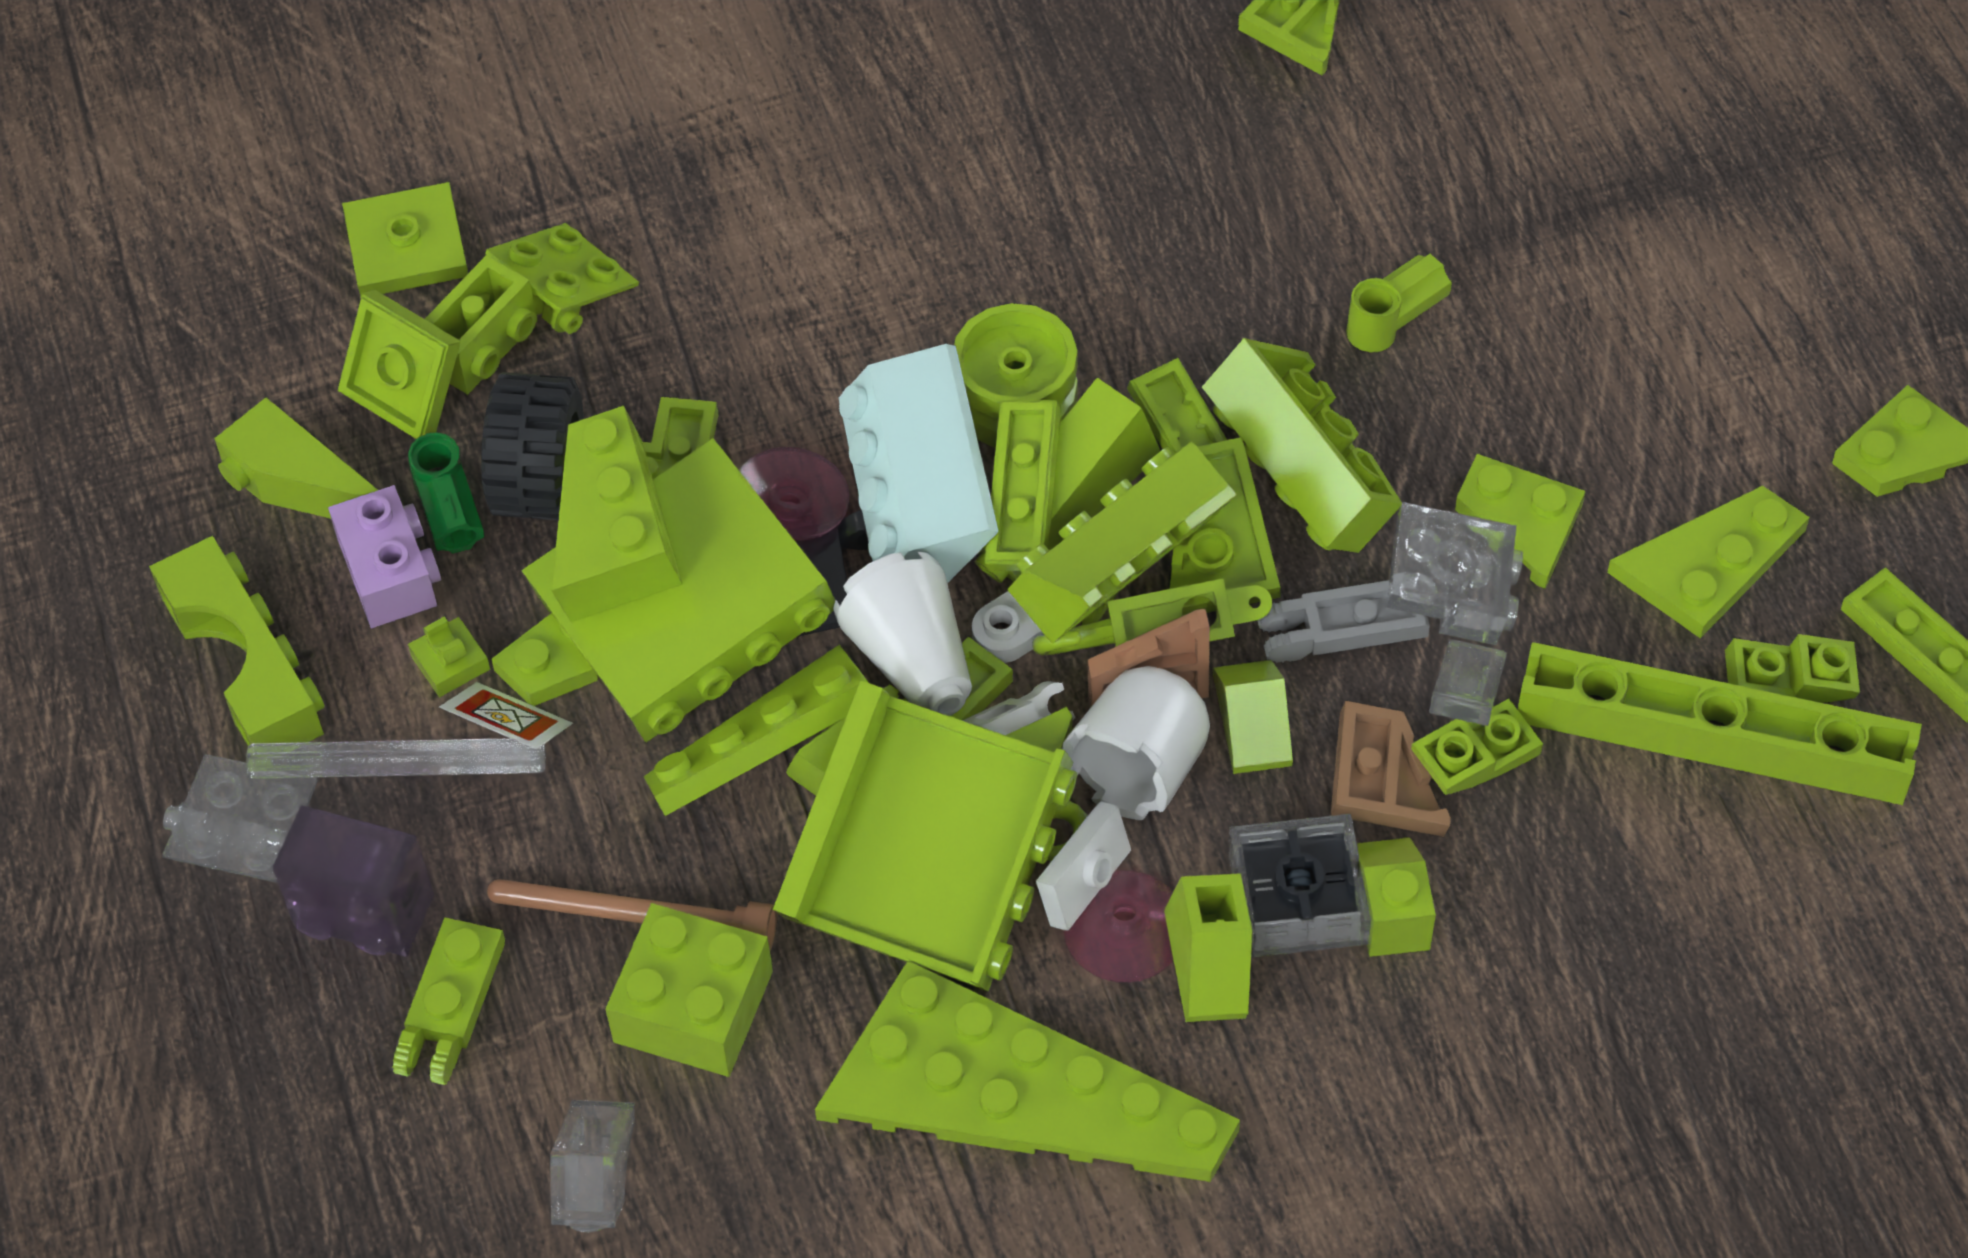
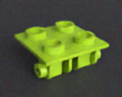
(563, 273)

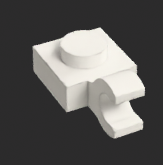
(1017, 713)

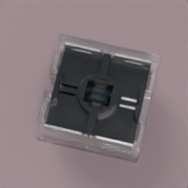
(1301, 884)

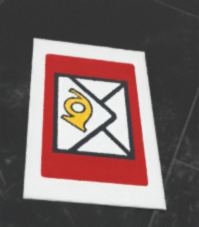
(506, 715)

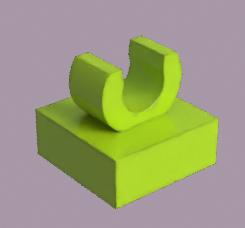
(448, 655)

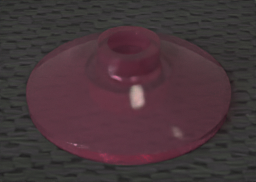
(806, 482)
(1124, 948)

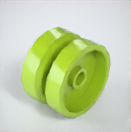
(1015, 356)

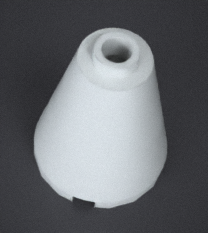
(908, 629)

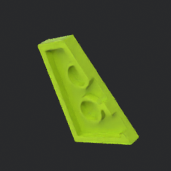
(1711, 560)
(543, 663)

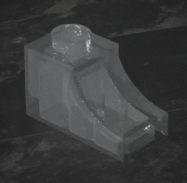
(591, 1164)

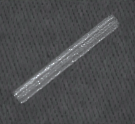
(393, 758)

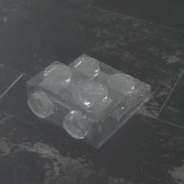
(1455, 571)

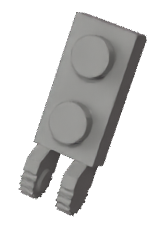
(1338, 622)

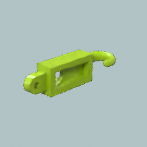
(1145, 612)

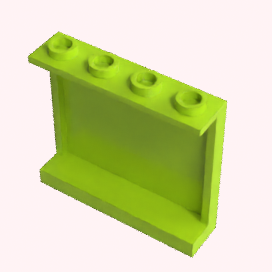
(737, 606)
(926, 838)

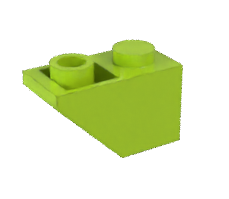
(1211, 946)

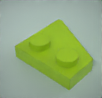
(1294, 28)
(1903, 445)
(1535, 504)

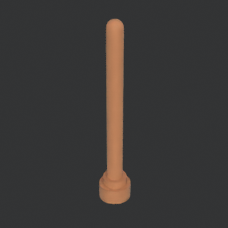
(756, 917)

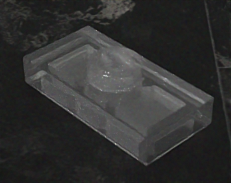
(1468, 682)

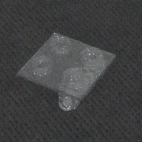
(234, 819)

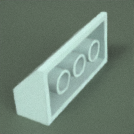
(918, 459)

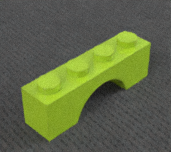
(209, 600)

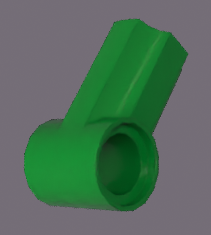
(444, 493)

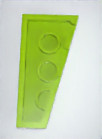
(762, 730)

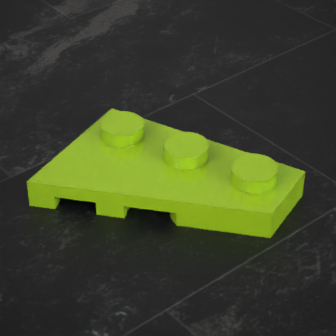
(1233, 541)

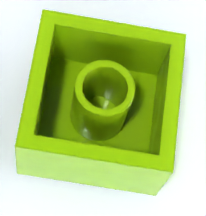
(689, 989)

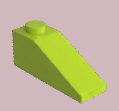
(285, 463)

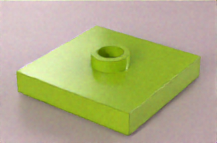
(405, 239)
(398, 365)

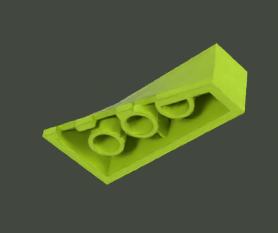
(1302, 443)
(1120, 541)

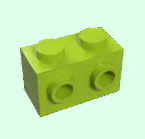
(489, 316)

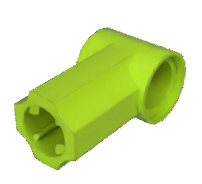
(1389, 303)

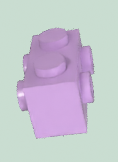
(384, 556)

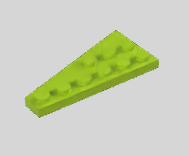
(1001, 1081)

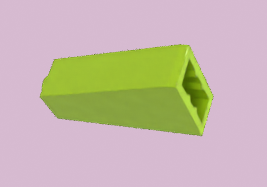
(1097, 448)

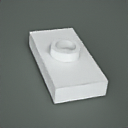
(1083, 865)

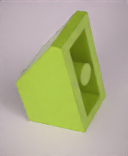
(1396, 897)

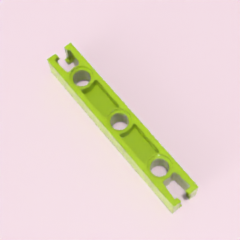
(1761, 731)

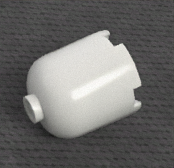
(1139, 740)

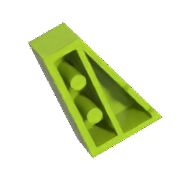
(610, 520)

